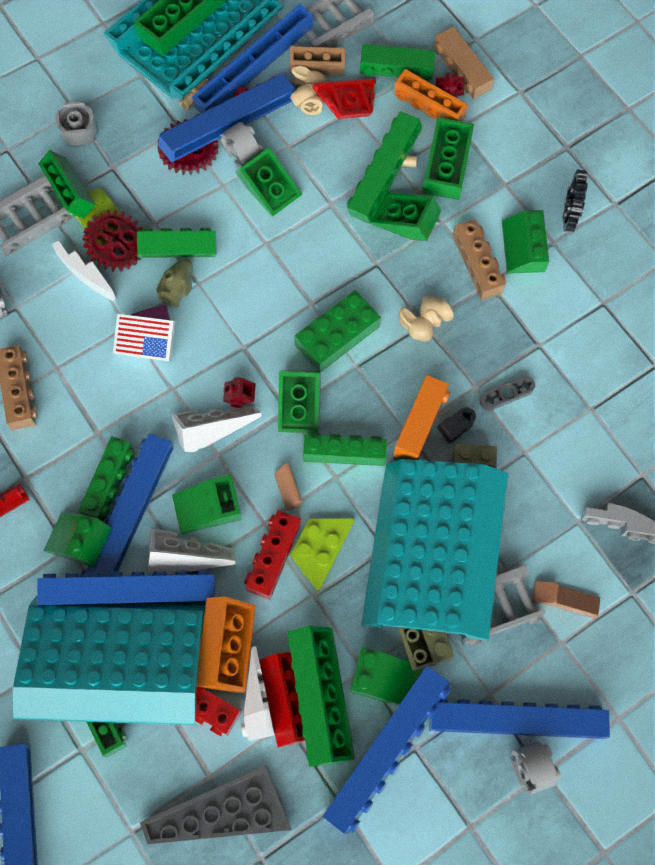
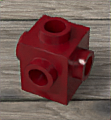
(451, 84)
(239, 392)

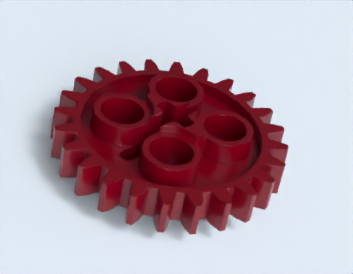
(191, 161)
(105, 253)

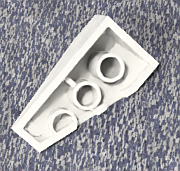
(203, 429)
(173, 553)
(256, 712)

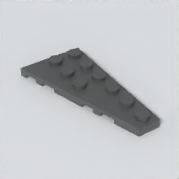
(232, 809)

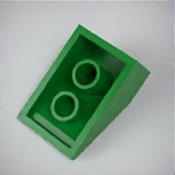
(269, 182)
(408, 215)
(299, 401)
(78, 538)
(383, 677)

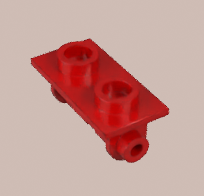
(12, 499)

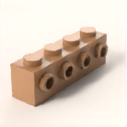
(463, 61)
(478, 259)
(15, 388)

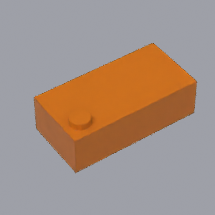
(421, 419)
(225, 645)

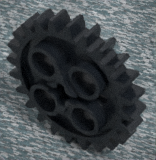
(575, 201)

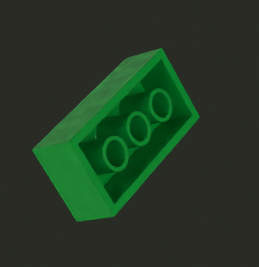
(448, 158)
(337, 331)

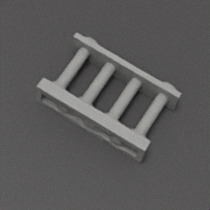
(341, 33)
(25, 198)
(517, 578)

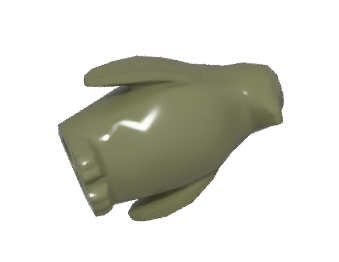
(175, 283)

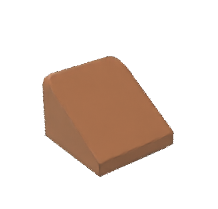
(545, 593)

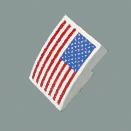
(144, 337)

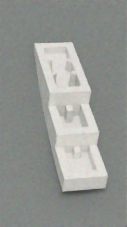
(86, 273)

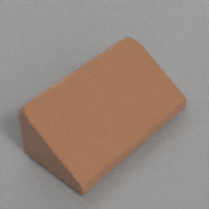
(288, 487)
(578, 602)

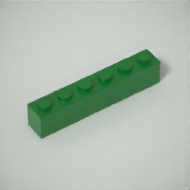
(384, 167)

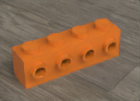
(429, 98)

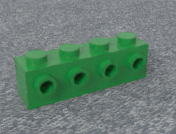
(392, 61)
(66, 184)
(176, 243)
(344, 450)
(107, 478)
(108, 737)

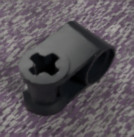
(454, 426)

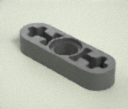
(523, 392)

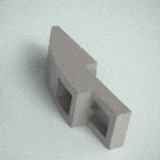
(633, 523)

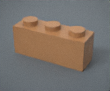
(325, 60)

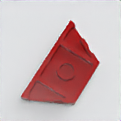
(348, 98)

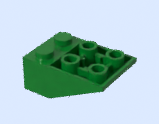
(207, 505)

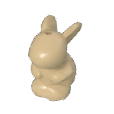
(304, 96)
(431, 315)

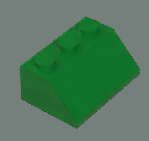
(525, 242)

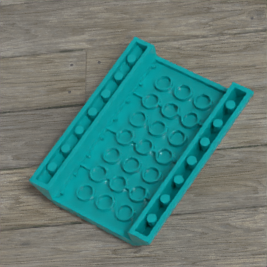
(199, 51)
(436, 547)
(110, 662)

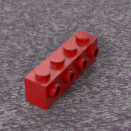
(273, 555)
(282, 698)
(215, 712)

